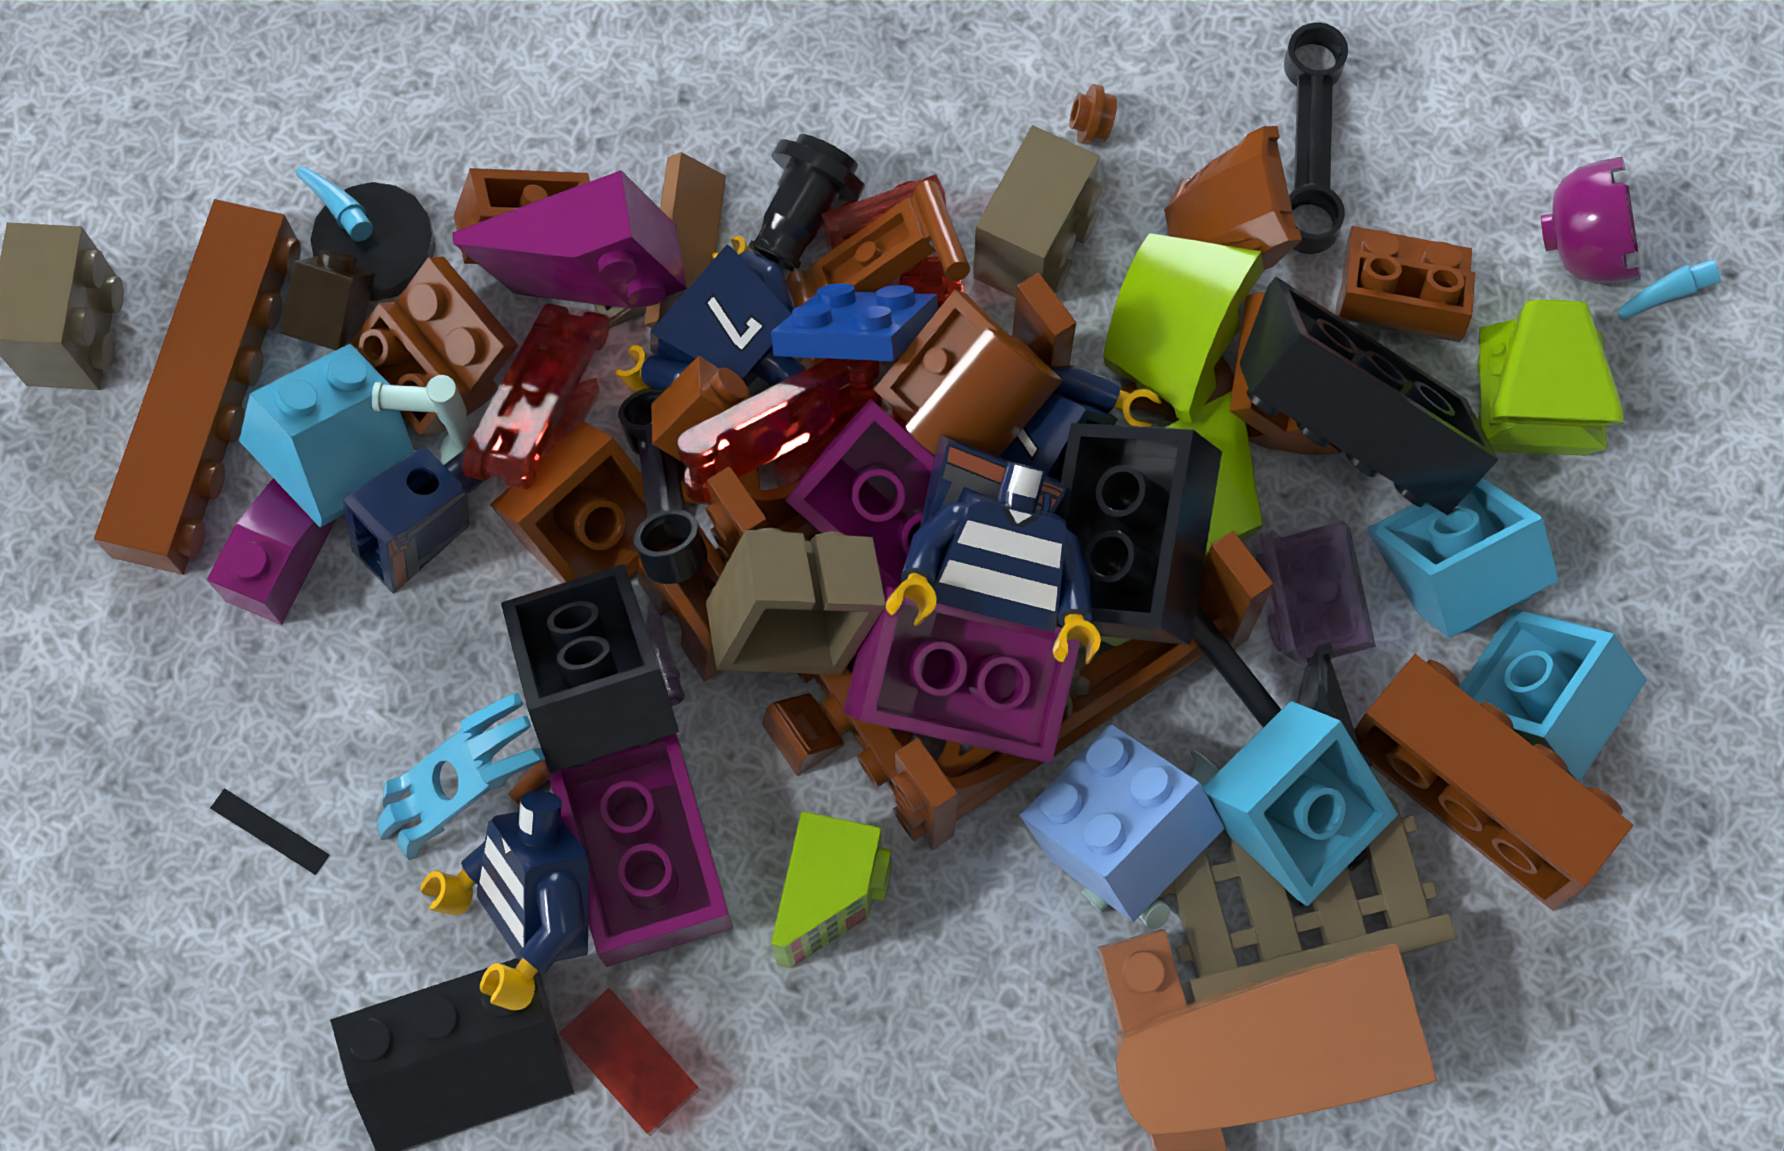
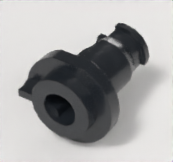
(810, 185)

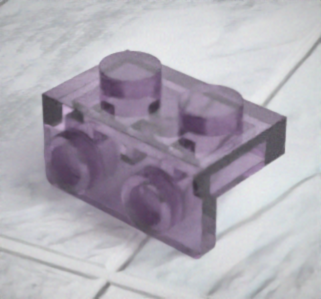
(1316, 592)

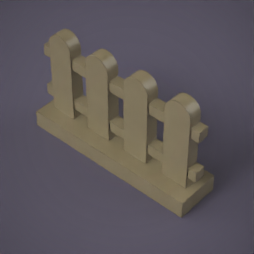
(1275, 928)

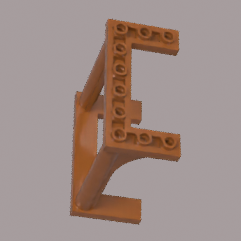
(943, 790)

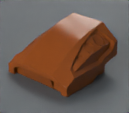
(1238, 200)

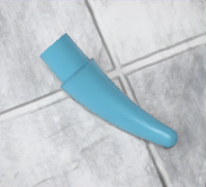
(344, 208)
(1673, 286)

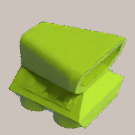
(1547, 381)

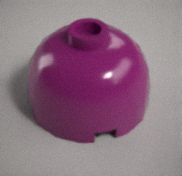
(1593, 224)

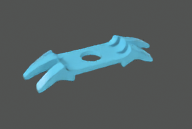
(471, 756)

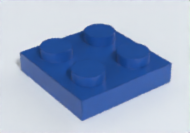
(854, 324)

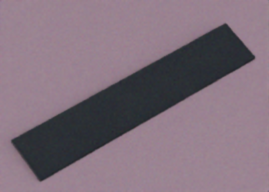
(269, 831)

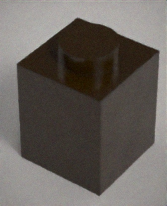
(327, 300)

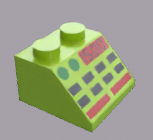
(828, 884)

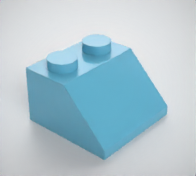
(321, 432)
(1467, 562)
(1557, 684)
(1301, 800)

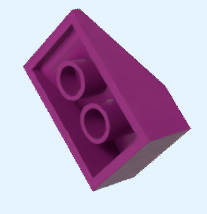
(583, 246)
(963, 679)

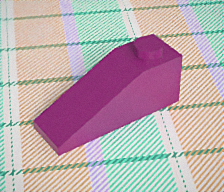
(268, 555)

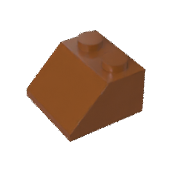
(580, 507)

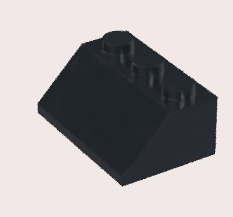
(448, 1061)

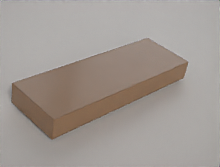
(694, 203)

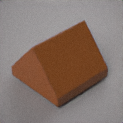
(801, 731)

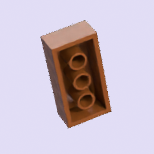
(1490, 782)

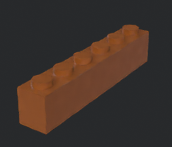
(199, 388)

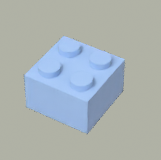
(1123, 821)

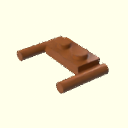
(887, 249)

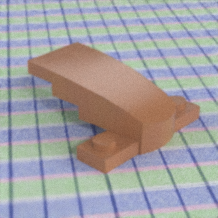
(1259, 1048)

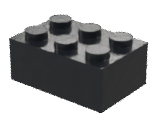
(1141, 523)
(588, 669)

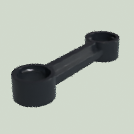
(1314, 130)
(664, 500)

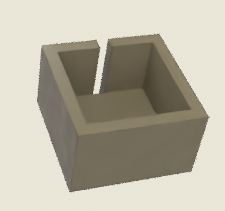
(1037, 214)
(56, 306)
(794, 602)

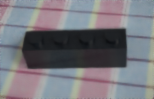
(1363, 400)

